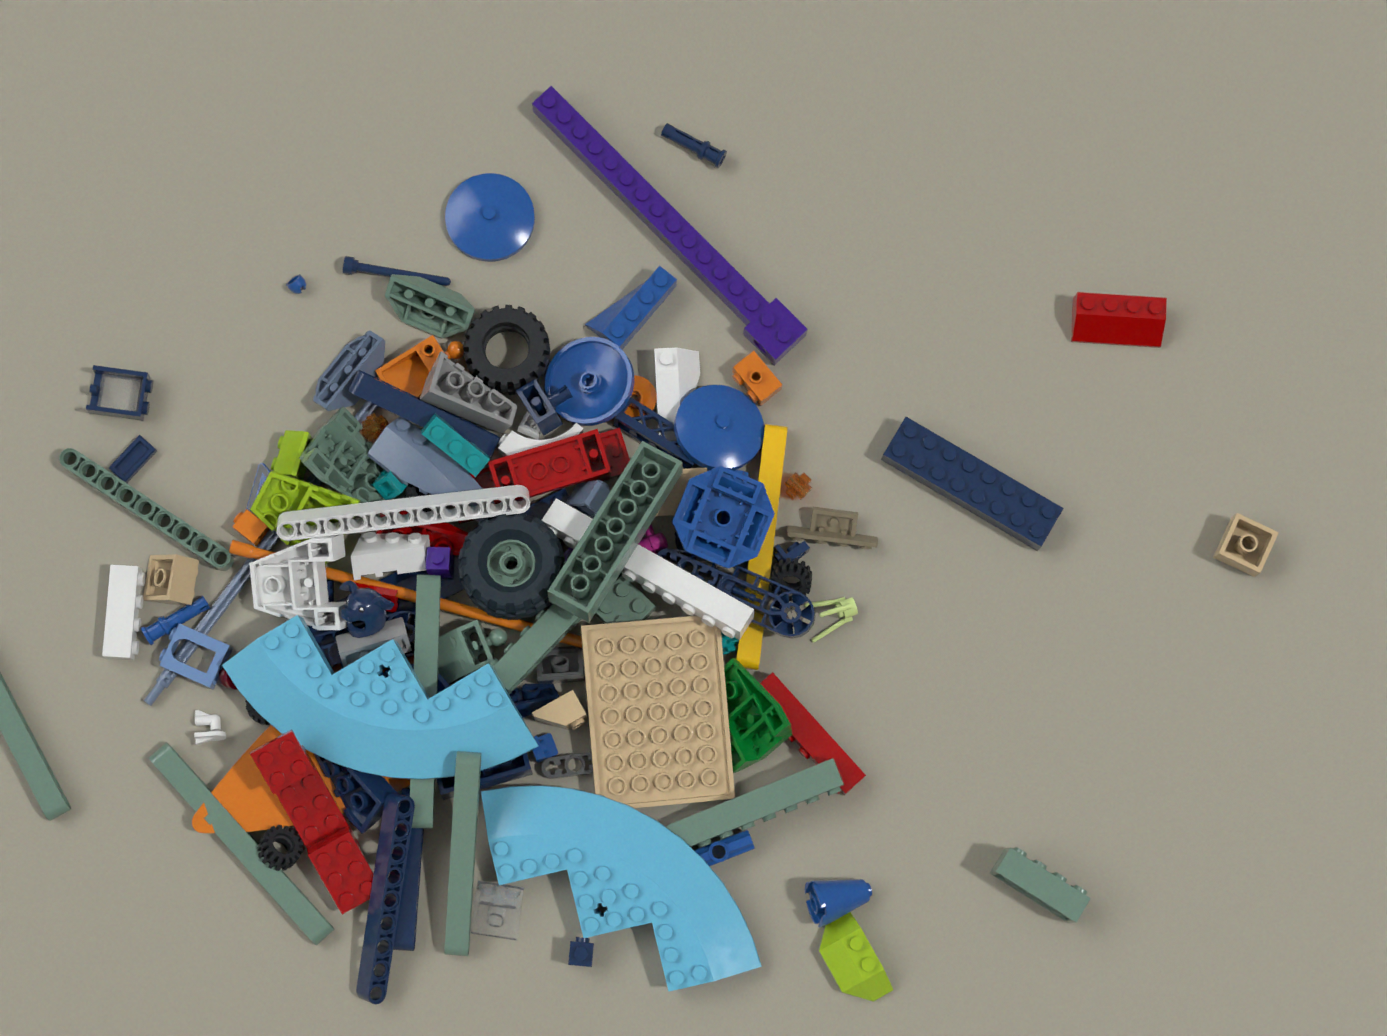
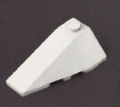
(676, 377)

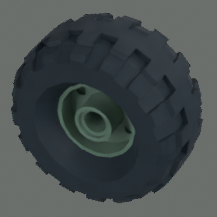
(497, 546)

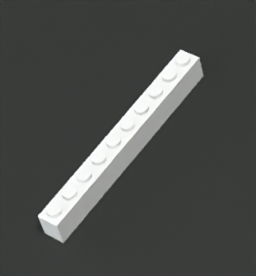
(661, 577)

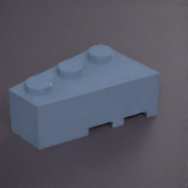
(589, 497)

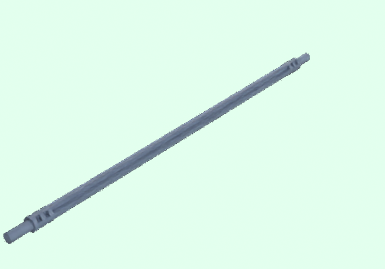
(232, 589)

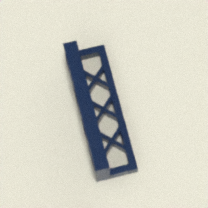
(642, 433)

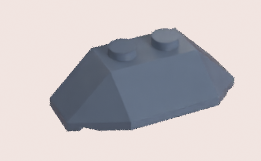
(362, 354)

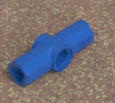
(733, 846)

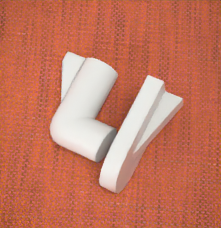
(214, 721)

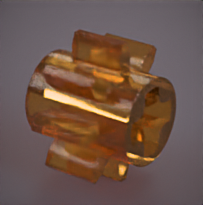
(373, 426)
(798, 486)

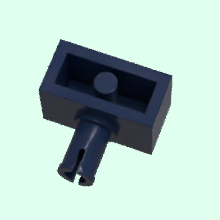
(543, 406)

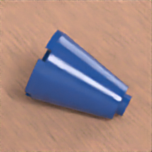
(835, 898)

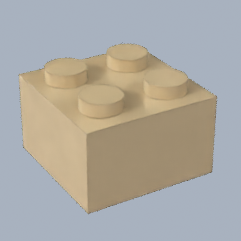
(1245, 545)

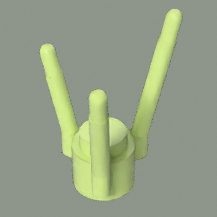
(845, 608)

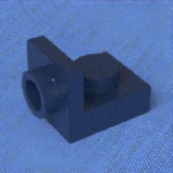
(794, 551)

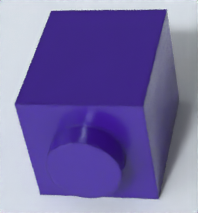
(440, 561)

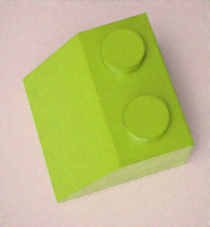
(291, 448)

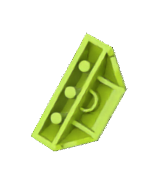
(853, 960)

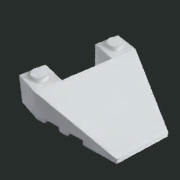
(296, 583)

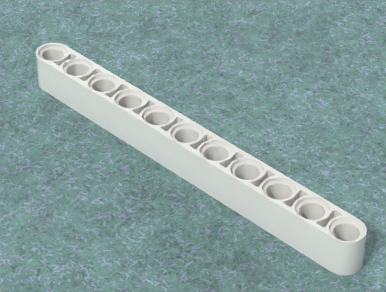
(395, 520)

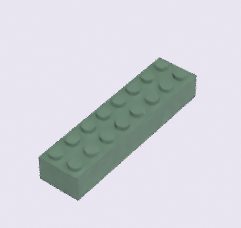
(615, 531)

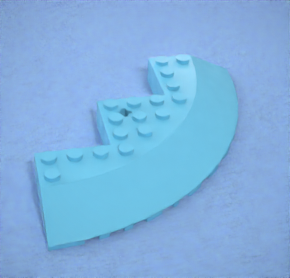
(374, 719)
(629, 867)

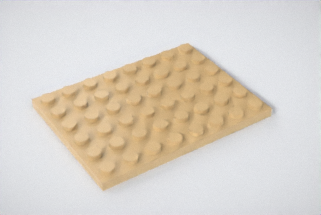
(658, 711)

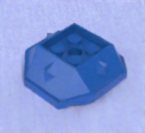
(747, 512)

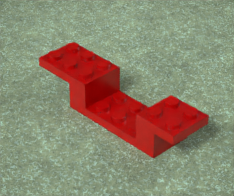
(558, 464)
(317, 819)

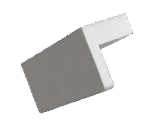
(354, 648)

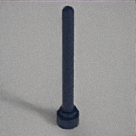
(352, 266)

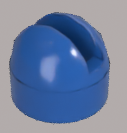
(296, 283)

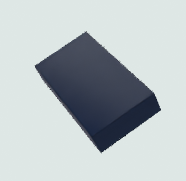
(132, 459)

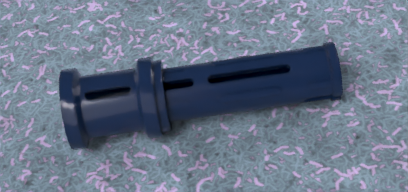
(703, 149)

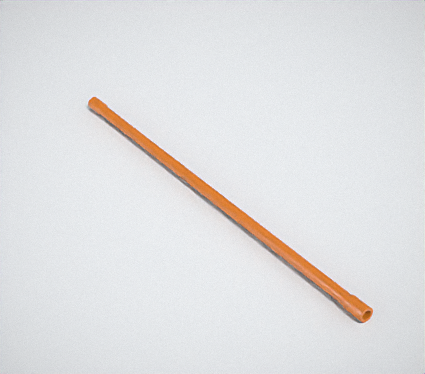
(249, 551)

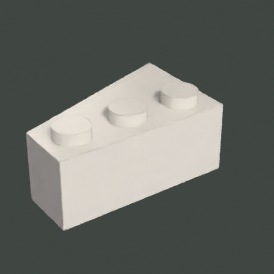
(388, 553)

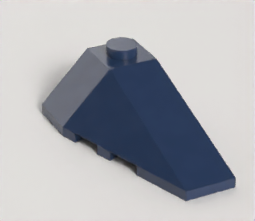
(532, 697)
(360, 792)

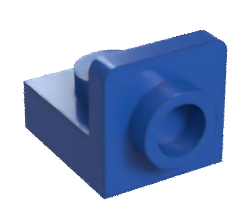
(546, 747)

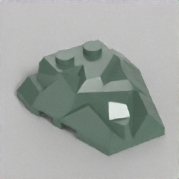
(341, 460)

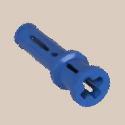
(166, 624)

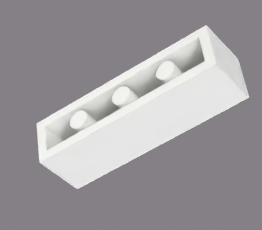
(122, 612)

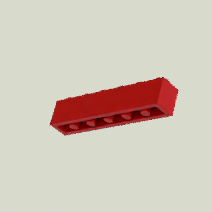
(811, 736)

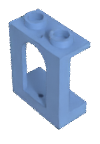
(207, 679)

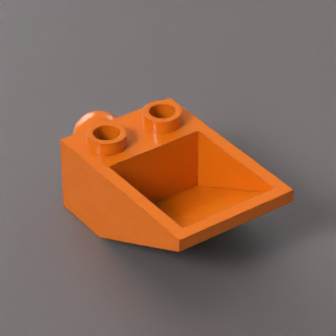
(413, 366)

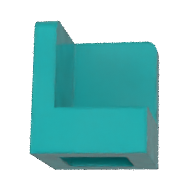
(388, 485)

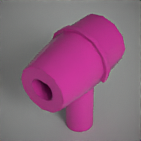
(653, 542)

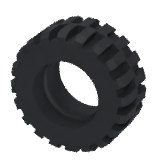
(502, 321)

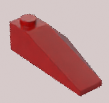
(439, 534)

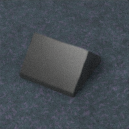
(561, 666)

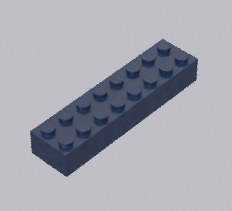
(972, 483)

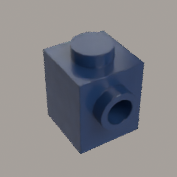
(581, 952)

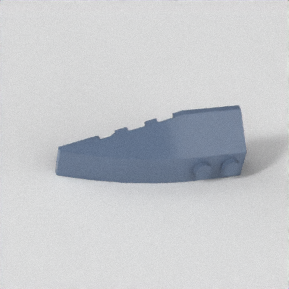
(419, 461)

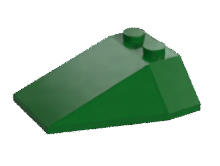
(754, 718)

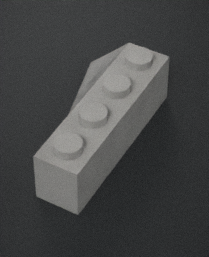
(466, 396)

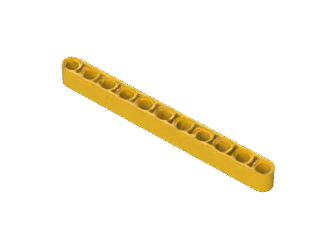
(770, 475)

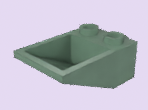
(461, 655)

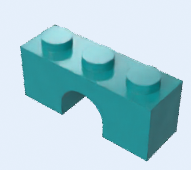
(455, 445)

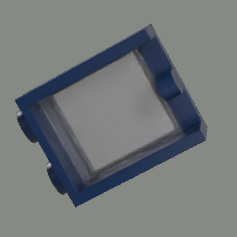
(120, 393)

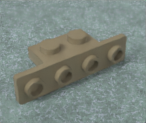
(833, 526)

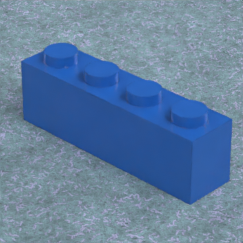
(630, 313)

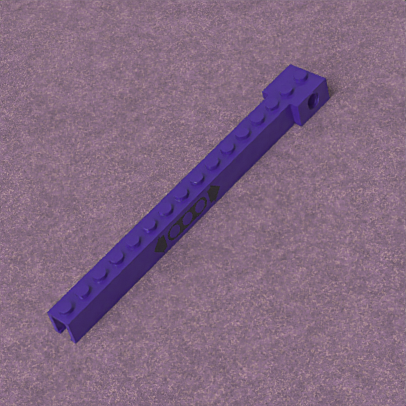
(767, 324)

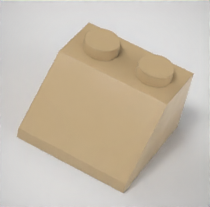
(171, 579)
(562, 712)

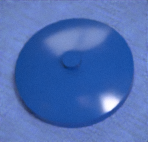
(490, 217)
(596, 376)
(719, 427)

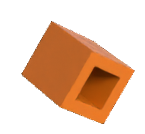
(250, 527)

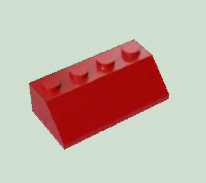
(1118, 319)

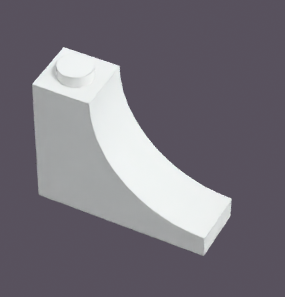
(516, 443)

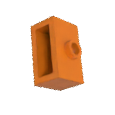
(756, 378)

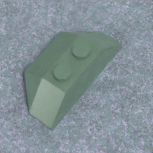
(429, 305)

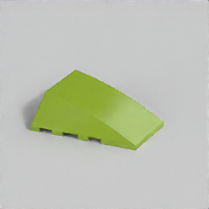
(288, 494)

